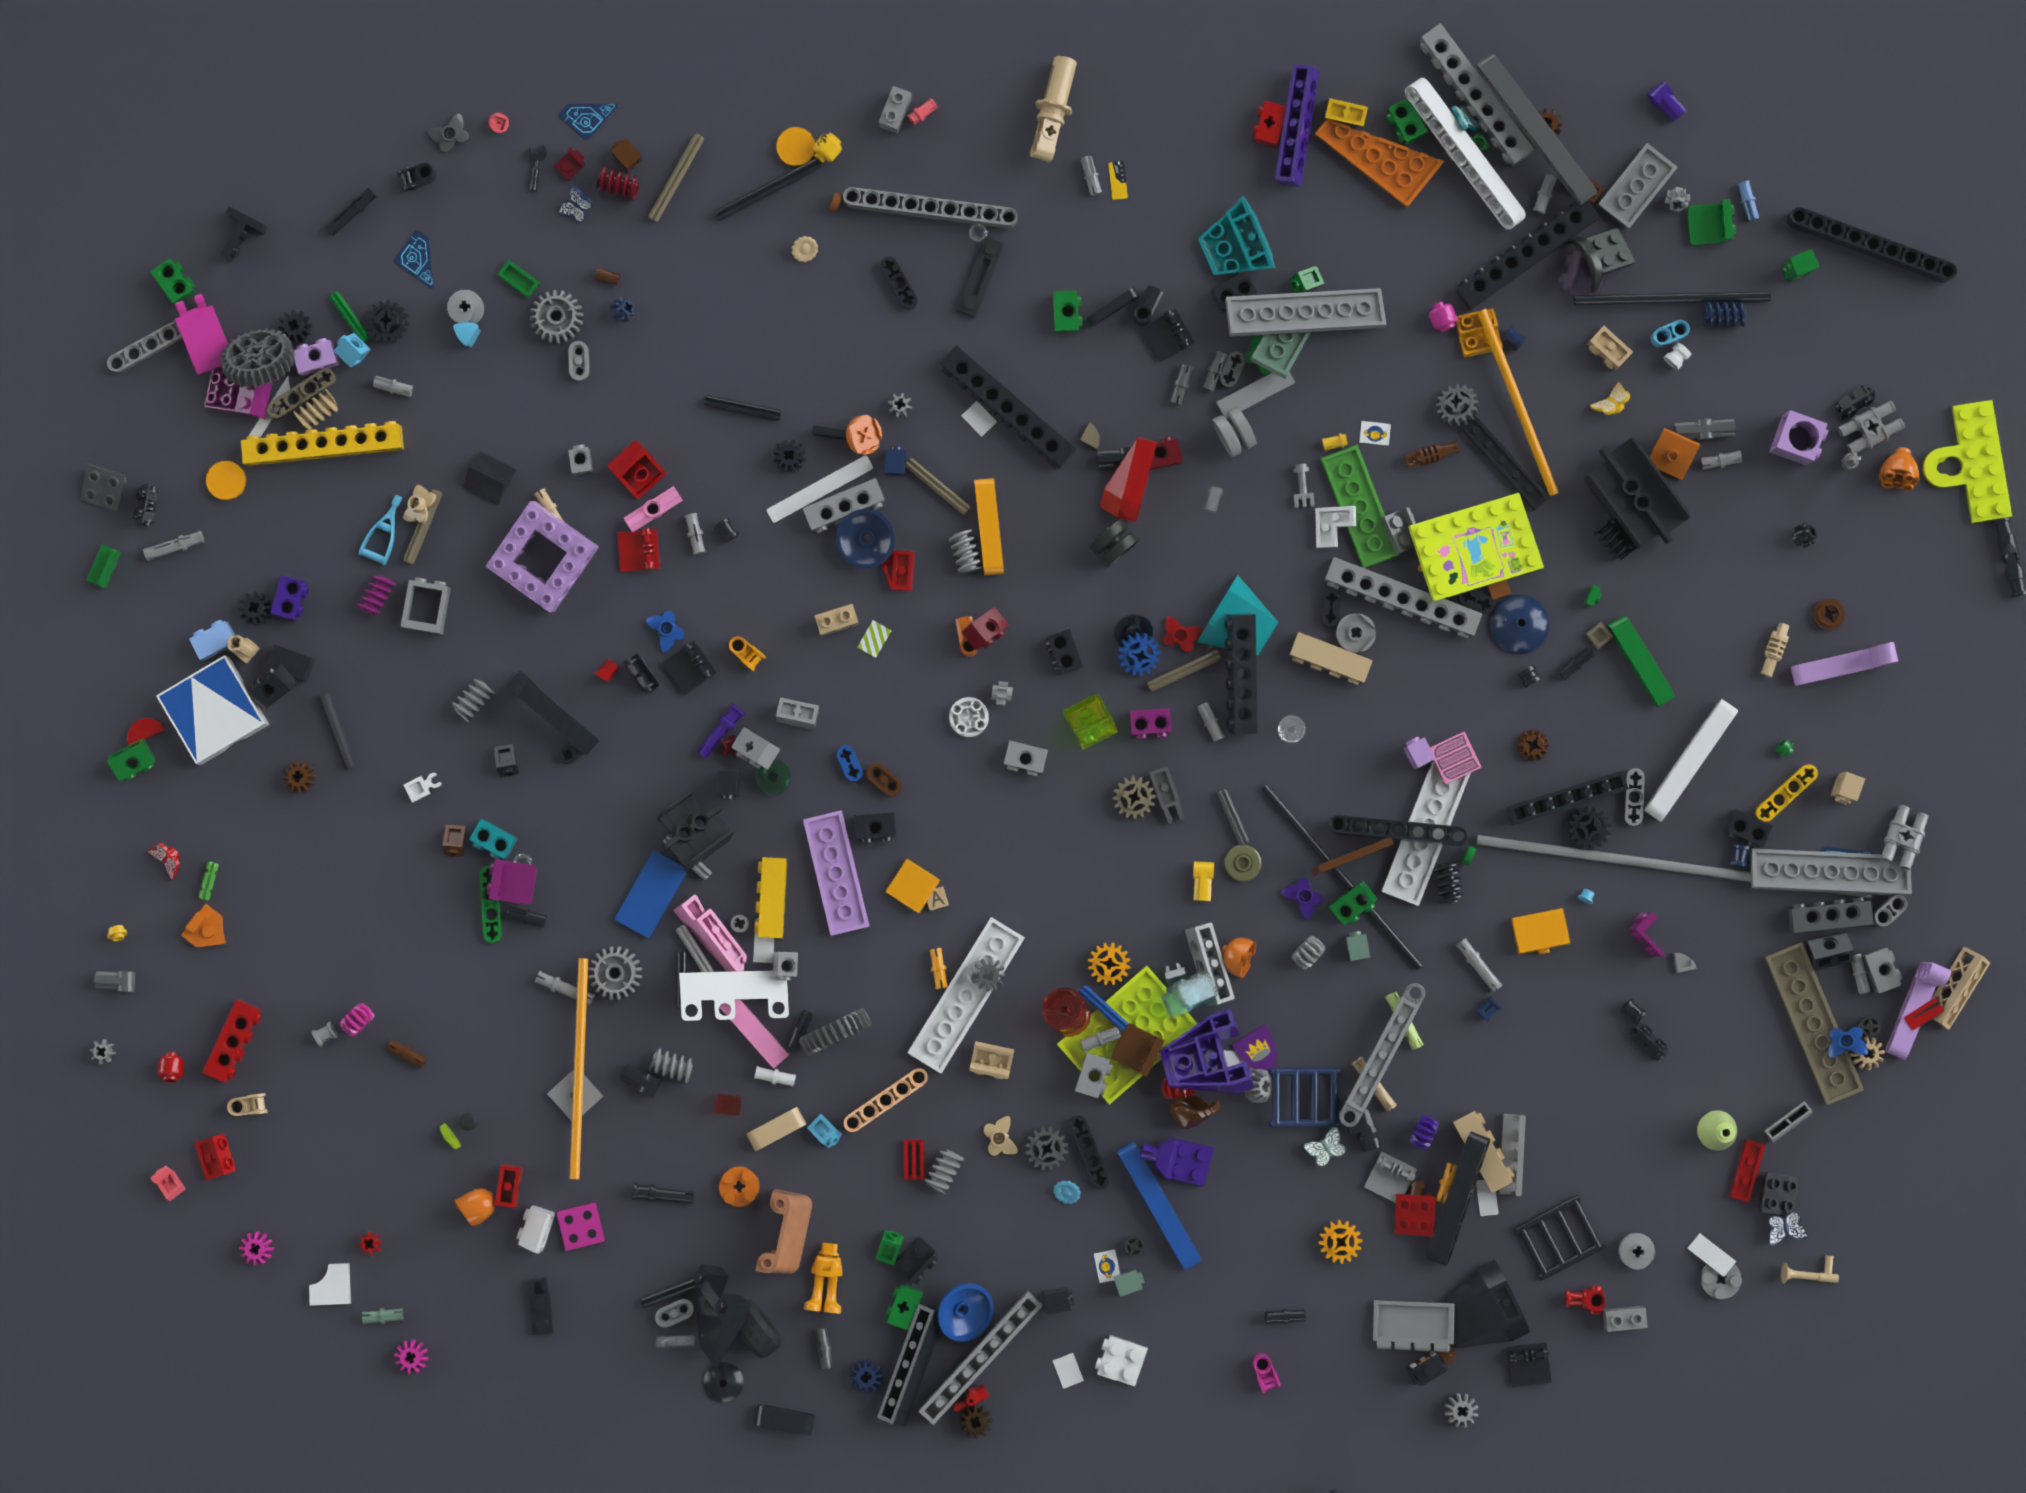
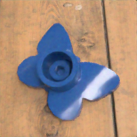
(666, 629)
(1847, 1041)

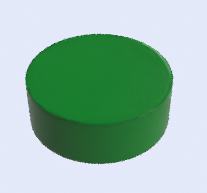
(1468, 855)

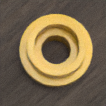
(117, 933)

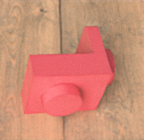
(168, 1182)

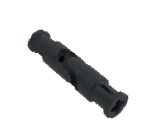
(2014, 571)

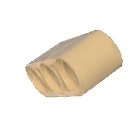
(776, 1129)

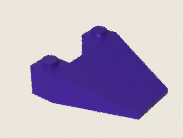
(1199, 1060)

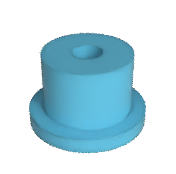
(1586, 896)

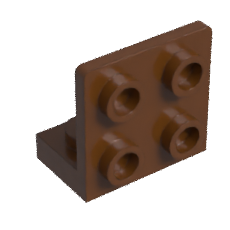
(1137, 1049)

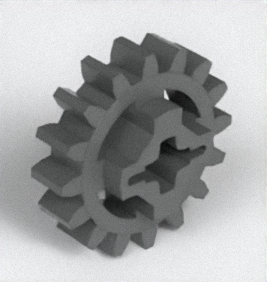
(1450, 402)
(1038, 1143)

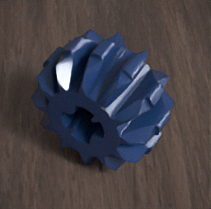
(870, 1383)

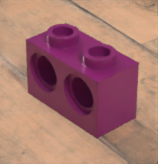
(1149, 717)

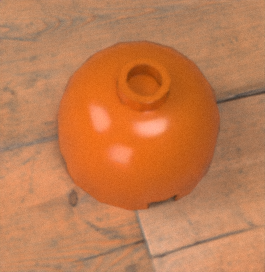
(1238, 955)

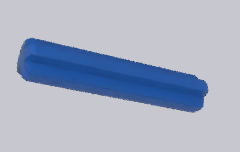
(1103, 1007)

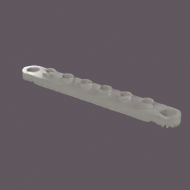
(1382, 1055)

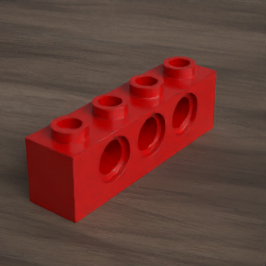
(214, 1065)

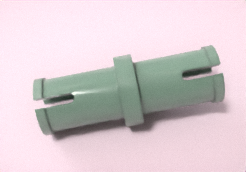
(382, 1316)

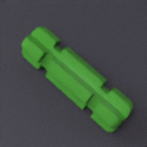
(208, 880)

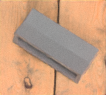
(1789, 1125)

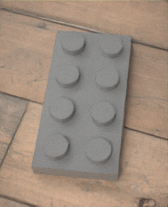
(1637, 186)

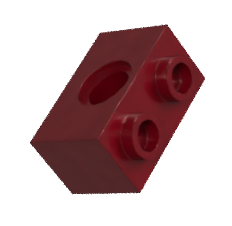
(1172, 452)
(985, 629)

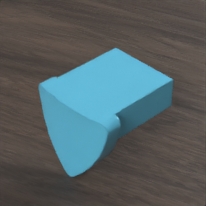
(467, 333)

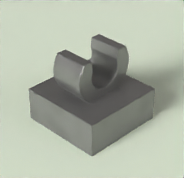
(1174, 975)

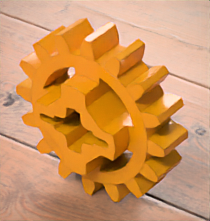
(1107, 973)
(1346, 1234)

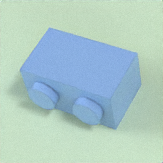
(212, 641)

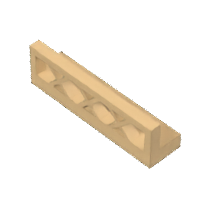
(1963, 988)

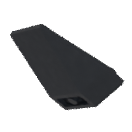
(1486, 1309)

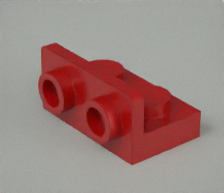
(215, 1156)

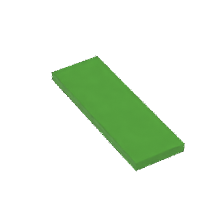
(1354, 487)

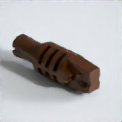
(1430, 454)

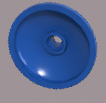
(972, 1317)

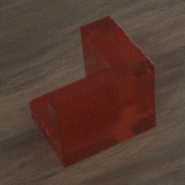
(728, 1104)

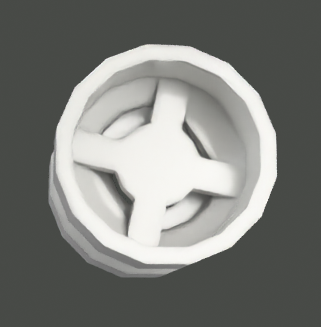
(1677, 356)

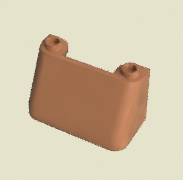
(793, 1232)

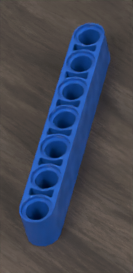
(1159, 1206)

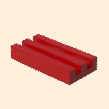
(913, 1142)

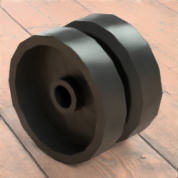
(1114, 543)

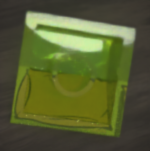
(1090, 721)

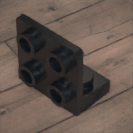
(916, 1260)

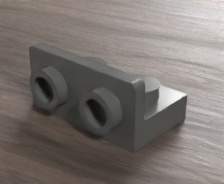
(1397, 529)

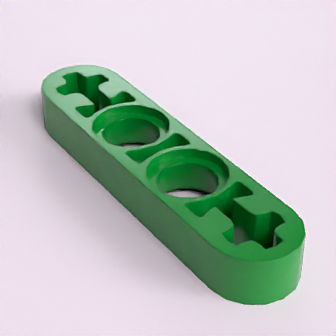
(486, 905)

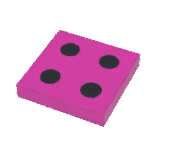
(580, 1226)

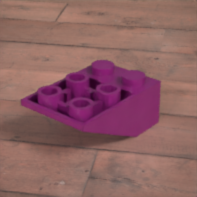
(234, 399)

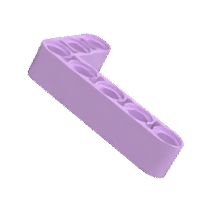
(1844, 664)
(1920, 992)

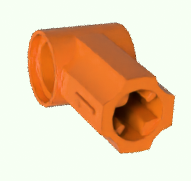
(961, 624)

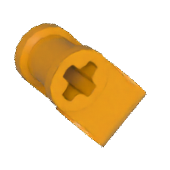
(747, 653)

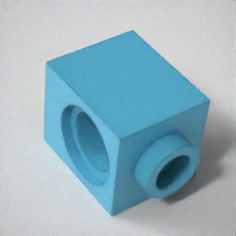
(351, 349)

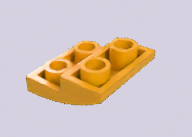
(1472, 335)

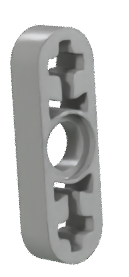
(1639, 812)

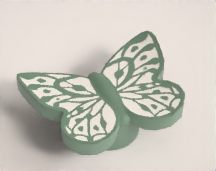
(1326, 1148)

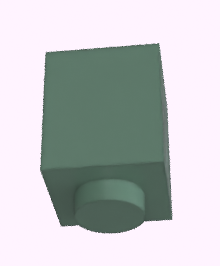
(1357, 946)
(1128, 1282)

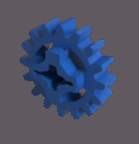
(1137, 661)

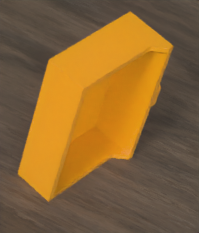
(1540, 931)

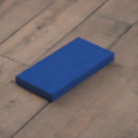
(651, 894)

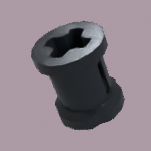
(726, 530)
(1633, 1011)

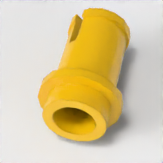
(1334, 442)

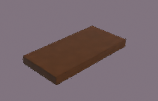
(1350, 857)

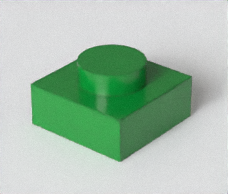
(1593, 596)

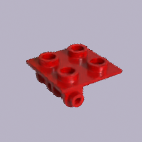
(638, 550)
(1415, 1214)

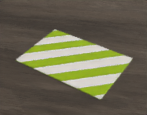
(874, 638)

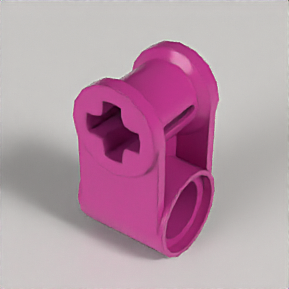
(1266, 1376)

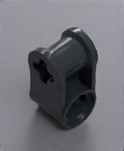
(412, 176)

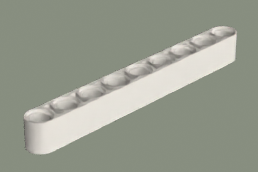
(1465, 153)

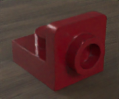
(570, 164)

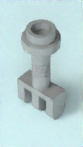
(1303, 495)

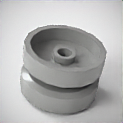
(1235, 431)

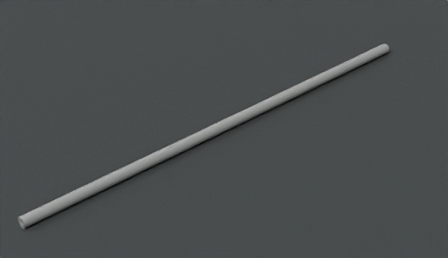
(1622, 859)

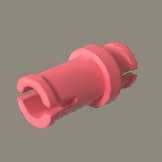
(921, 112)

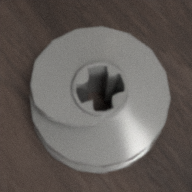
(467, 297)
(1631, 1242)

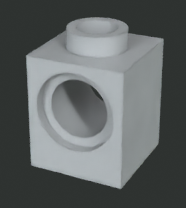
(579, 469)
(779, 958)

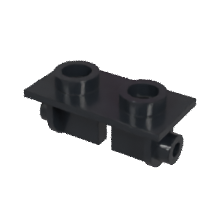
(1863, 398)
(646, 679)
(1656, 1047)

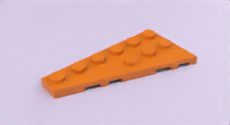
(1386, 163)

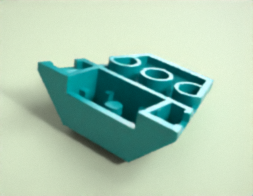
(1237, 242)
(1239, 600)

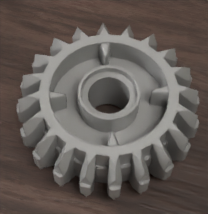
(559, 328)
(603, 976)

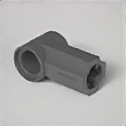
(115, 980)

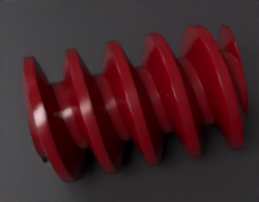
(618, 184)

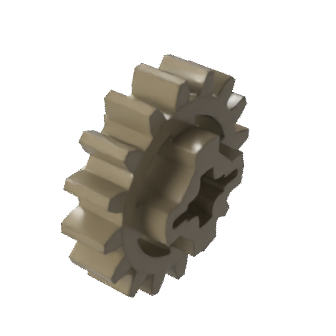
(1142, 800)

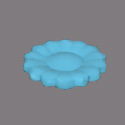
(1066, 1192)

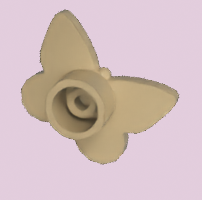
(418, 505)
(999, 1137)

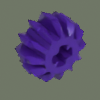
(1424, 1132)

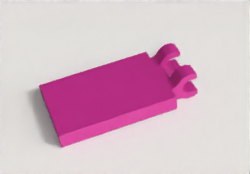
(201, 335)

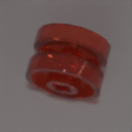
(1066, 1012)

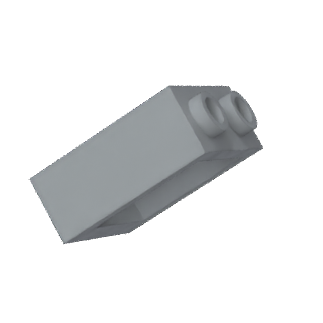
(420, 626)

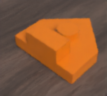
(205, 928)

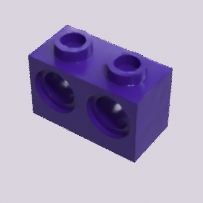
(283, 597)

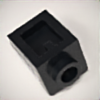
(506, 760)

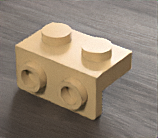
(1609, 348)
(991, 1060)

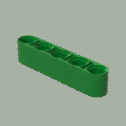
(1641, 661)

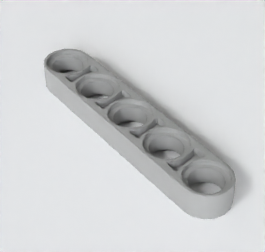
(144, 352)

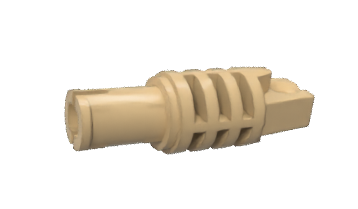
(1775, 649)

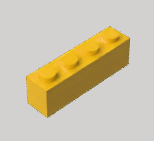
(772, 897)

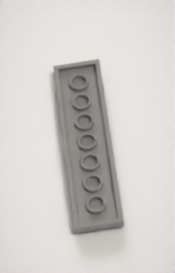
(1305, 312)
(1828, 872)

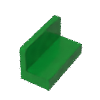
(103, 566)

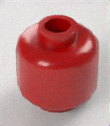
(170, 1067)

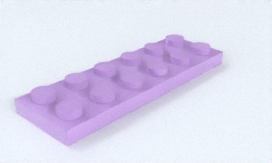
(836, 873)

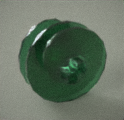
(782, 783)

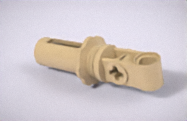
(1053, 108)

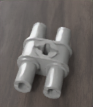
(1871, 417)
(1913, 835)

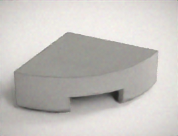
(1683, 962)

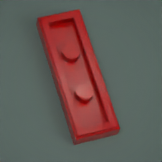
(1747, 1170)

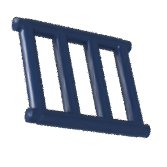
(1313, 1121)

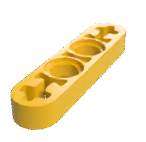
(1786, 793)

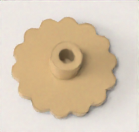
(804, 249)

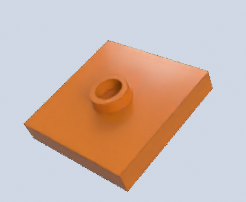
(1673, 453)

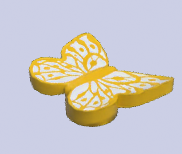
(1614, 403)

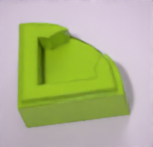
(449, 1136)

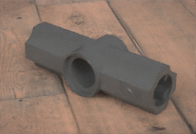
(1706, 429)

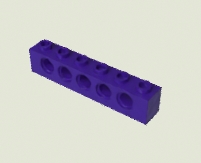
(1297, 125)

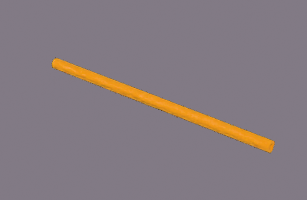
(578, 1068)

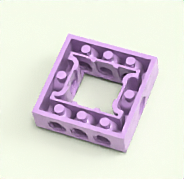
(578, 555)

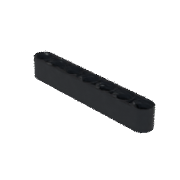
(1389, 826)
(1458, 1198)

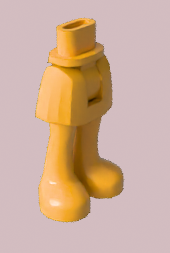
(829, 1266)

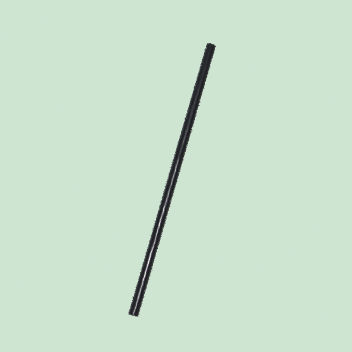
(1340, 875)

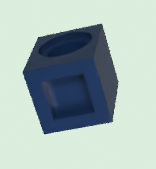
(895, 461)

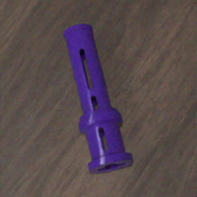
(726, 723)

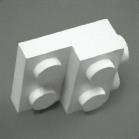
(1121, 1360)

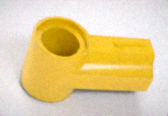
(1203, 876)

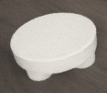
(968, 717)

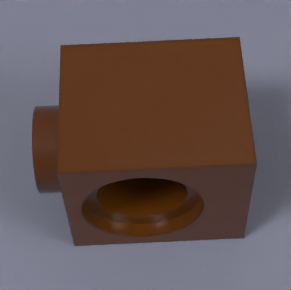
(626, 154)

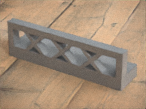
(1513, 1149)

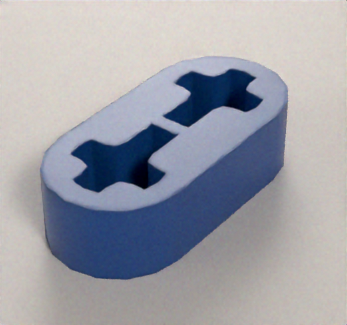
(845, 766)

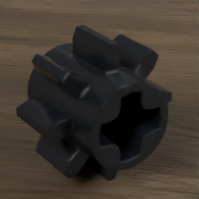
(1804, 535)

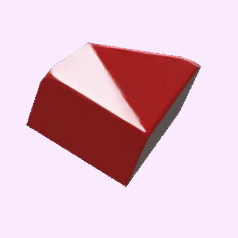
(607, 670)

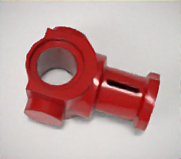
(1585, 1299)

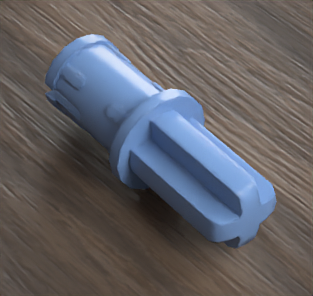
(1748, 200)

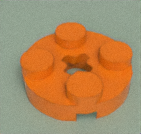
(732, 1195)

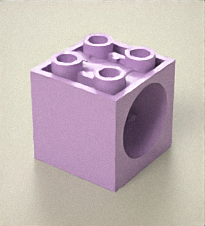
(1781, 444)

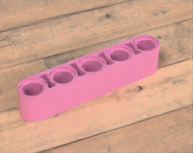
(756, 1033)

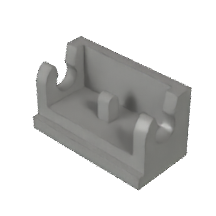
(797, 713)

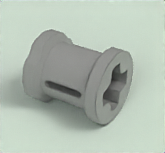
(324, 1034)

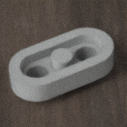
(578, 361)
(674, 1313)

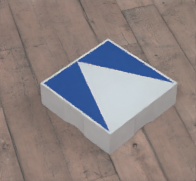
(212, 710)

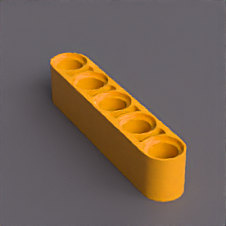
(989, 526)

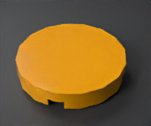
(795, 146)
(226, 480)

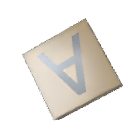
(937, 899)

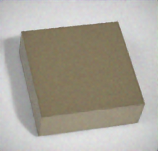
(1599, 635)

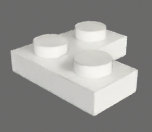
(1327, 522)

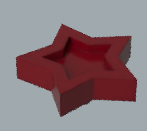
(727, 744)

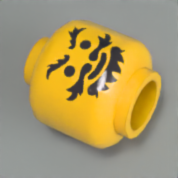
(827, 147)

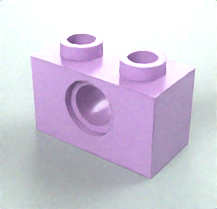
(327, 358)
(1418, 752)

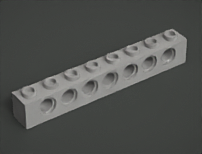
(1440, 36)
(1470, 617)
(980, 1357)

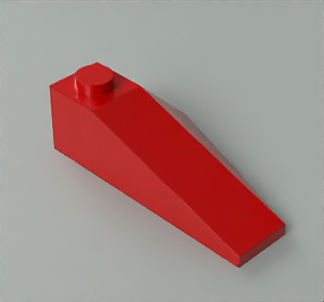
(1126, 488)

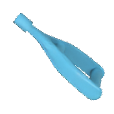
(383, 526)

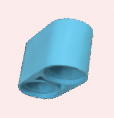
(1670, 334)

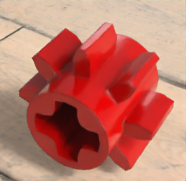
(364, 1244)

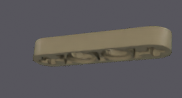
(300, 391)

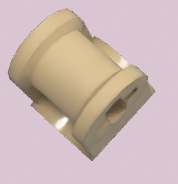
(251, 1105)

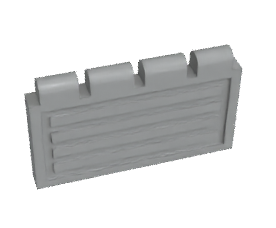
(1413, 1323)

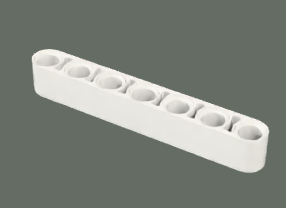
(1691, 760)

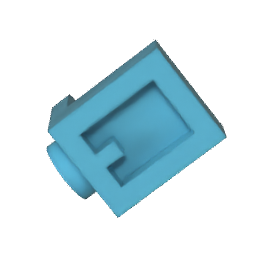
(824, 1131)

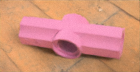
(664, 502)

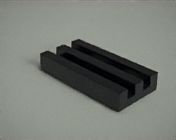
(829, 432)

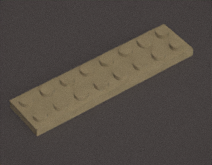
(1812, 1022)

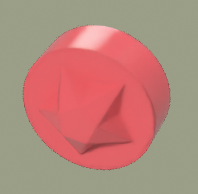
(498, 122)

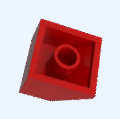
(636, 469)

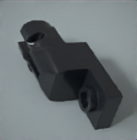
(1364, 1128)

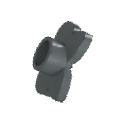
(450, 134)

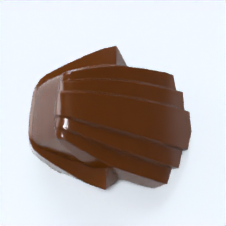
(1192, 1111)

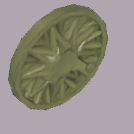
(1243, 863)

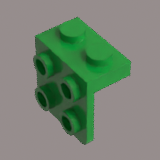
(1711, 223)

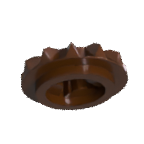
(1837, 618)
(1529, 736)

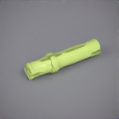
(1411, 1034)

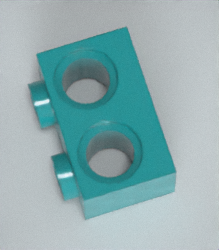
(495, 835)

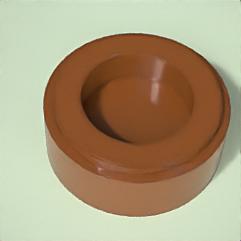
(835, 202)

